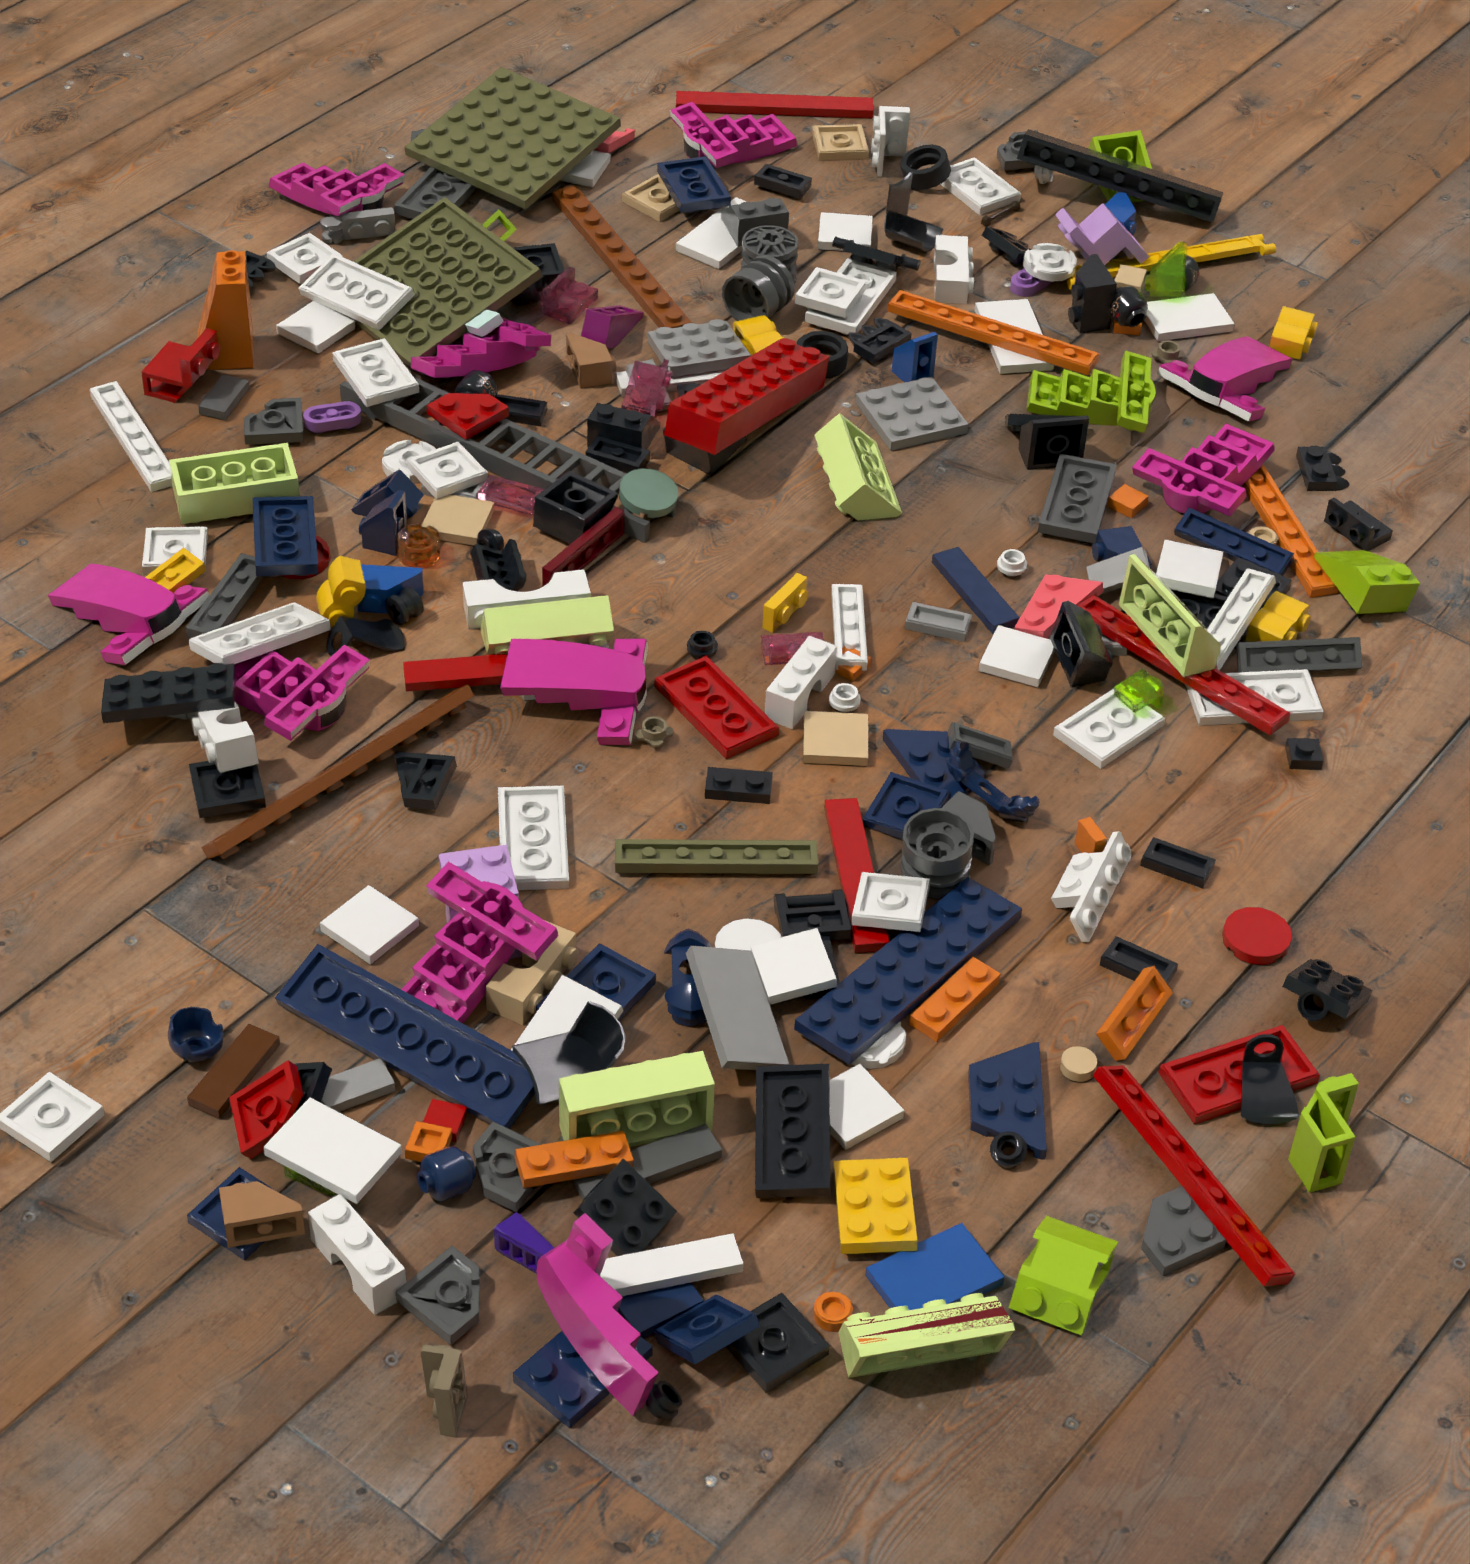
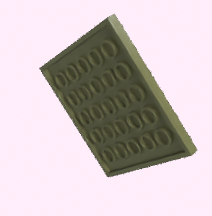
(513, 137)
(454, 273)

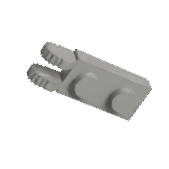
(358, 225)

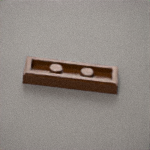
(233, 1070)

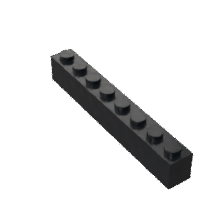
(1120, 175)

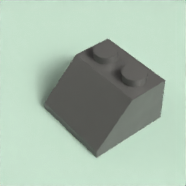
(749, 215)

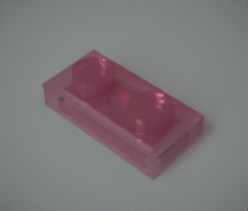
(509, 494)
(781, 647)

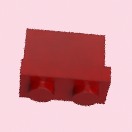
(179, 366)

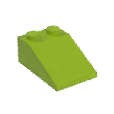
(1125, 146)
(1370, 580)

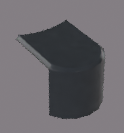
(905, 228)
(588, 1047)

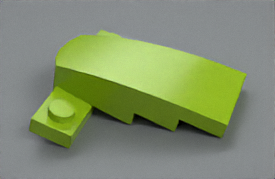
(1101, 397)

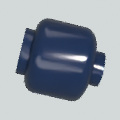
(446, 1173)

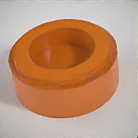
(832, 1310)

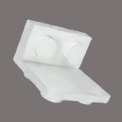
(890, 134)

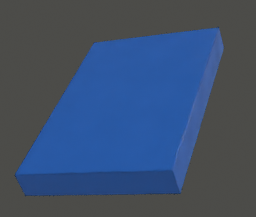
(941, 1268)

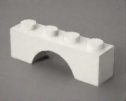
(489, 594)

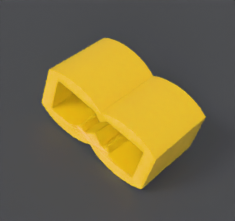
(1293, 332)
(756, 333)
(341, 590)
(1279, 619)

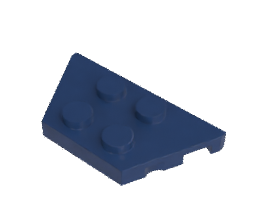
(924, 757)
(1009, 1096)

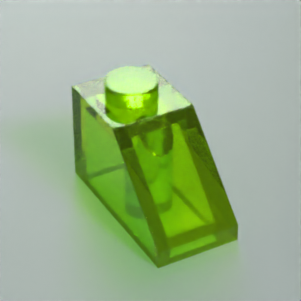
(1169, 274)

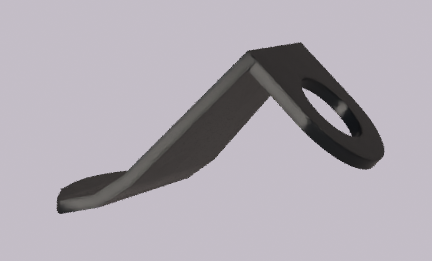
(380, 634)
(1265, 1087)

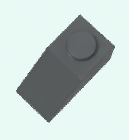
(979, 819)

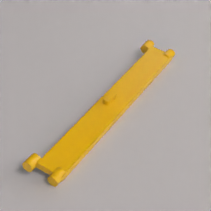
(1199, 253)

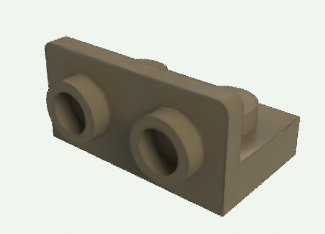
(447, 1384)

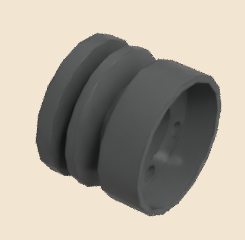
(773, 242)
(758, 288)
(937, 847)

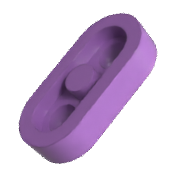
(1025, 284)
(332, 416)

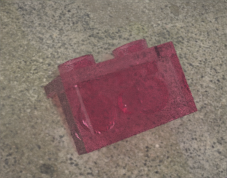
(567, 298)
(646, 387)

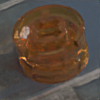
(418, 544)

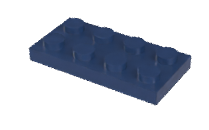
(285, 536)

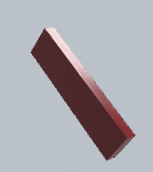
(587, 546)

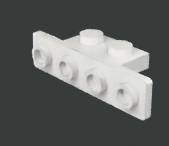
(1091, 883)

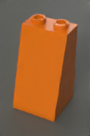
(229, 311)

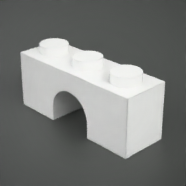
(953, 269)
(808, 669)
(225, 738)
(346, 1237)

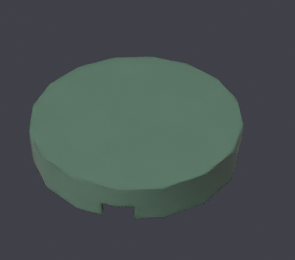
(648, 492)

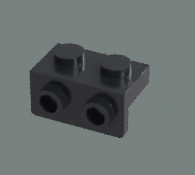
(499, 565)

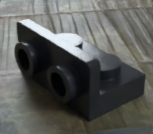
(1356, 524)

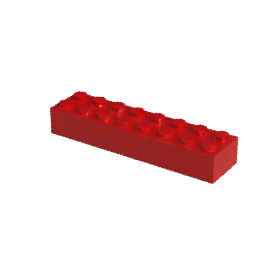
(746, 396)

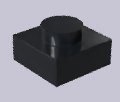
(1304, 753)

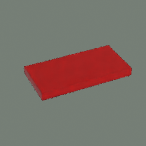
(716, 707)
(1211, 1080)

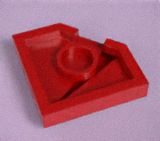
(467, 413)
(265, 1107)

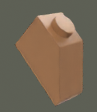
(589, 361)
(258, 1214)

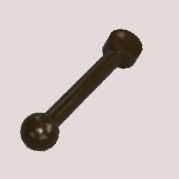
(986, 220)

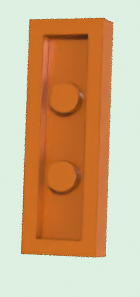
(954, 999)
(1134, 1013)
(571, 1158)

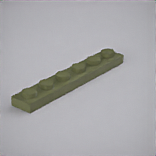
(716, 856)

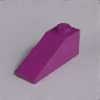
(609, 324)

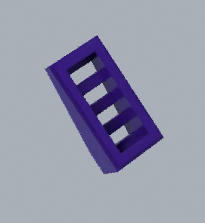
(520, 1242)

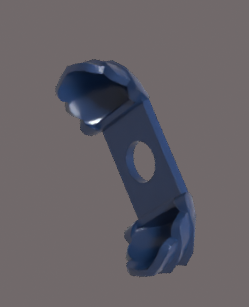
(963, 769)
(683, 996)

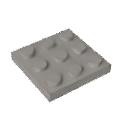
(698, 347)
(911, 413)

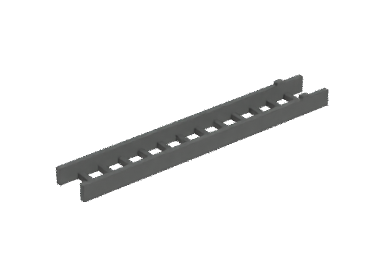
(498, 463)

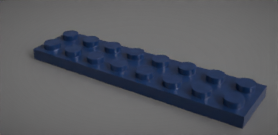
(907, 971)
(409, 1036)

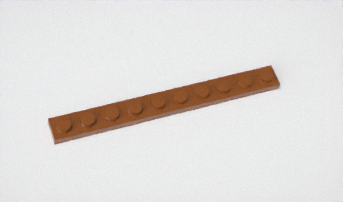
(619, 258)
(330, 779)

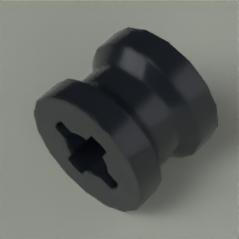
(404, 606)

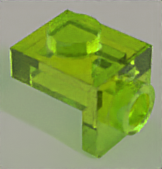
(1140, 691)

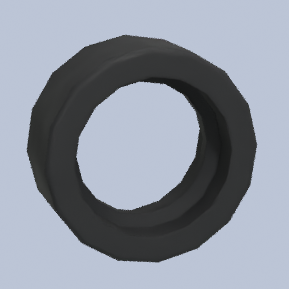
(924, 156)
(831, 344)

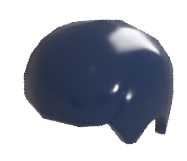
(194, 1034)

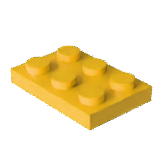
(875, 1206)

